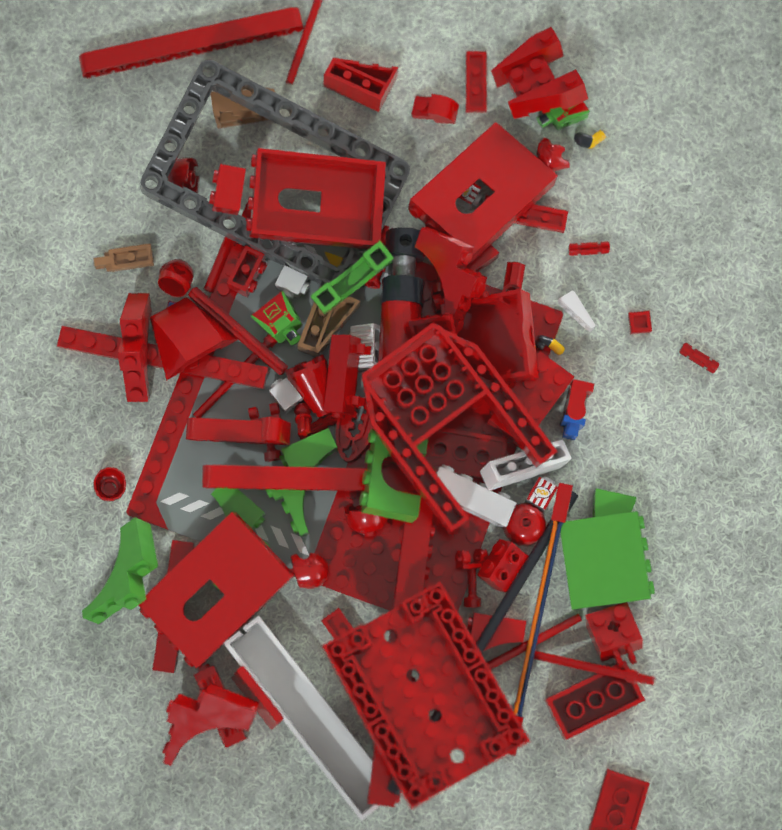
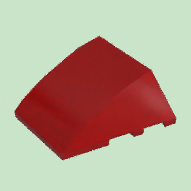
(186, 335)

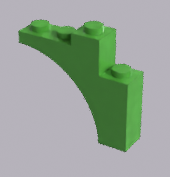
(304, 453)
(235, 501)
(125, 584)

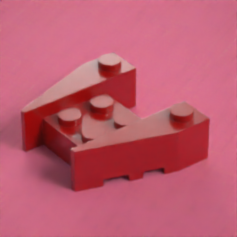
(533, 81)

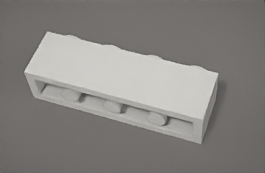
(519, 467)
(476, 498)

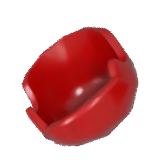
(103, 484)

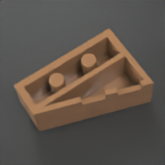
(229, 113)
(321, 327)

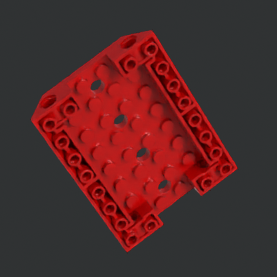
(450, 680)

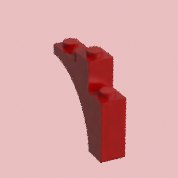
(451, 261)
(134, 346)
(508, 631)
(211, 710)

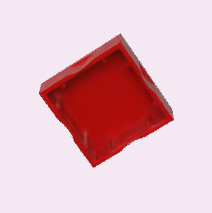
(504, 333)

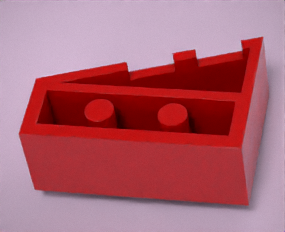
(360, 82)

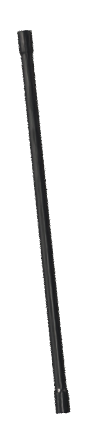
(504, 605)

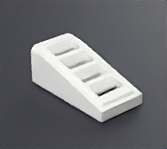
(574, 307)

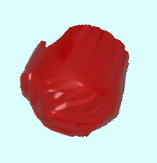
(552, 155)

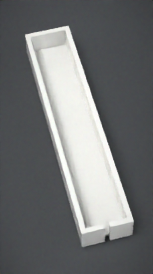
(305, 713)

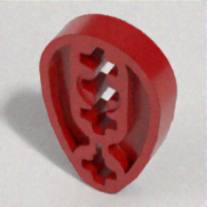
(345, 439)

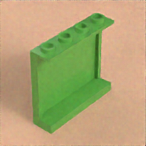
(606, 560)

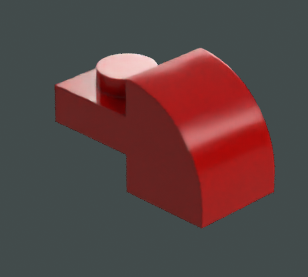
(436, 108)

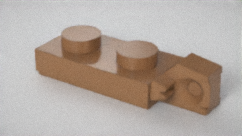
(125, 258)

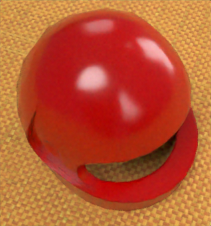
(176, 277)
(310, 571)

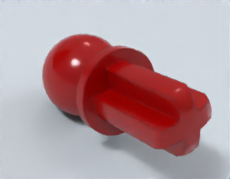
(303, 418)

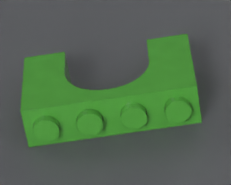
(353, 278)
(380, 498)

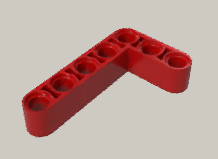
(268, 431)

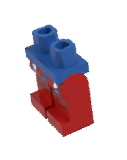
(575, 408)

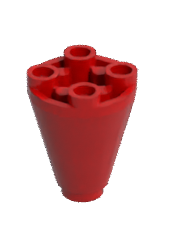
(310, 382)

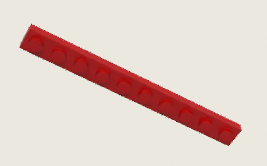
(207, 367)

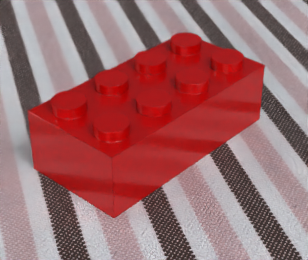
(538, 394)
(592, 702)

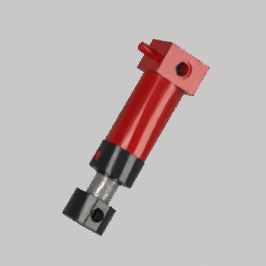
(401, 292)

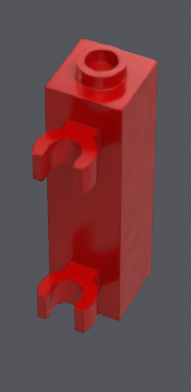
(343, 374)
(210, 675)

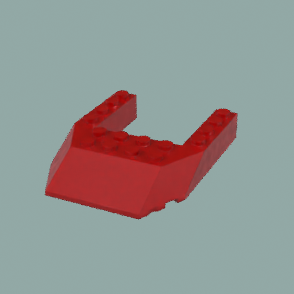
(426, 388)

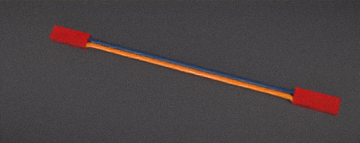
(559, 514)

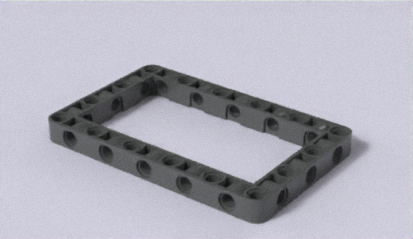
(300, 122)

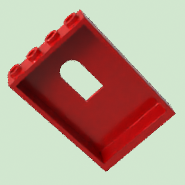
(503, 166)
(349, 198)
(238, 566)

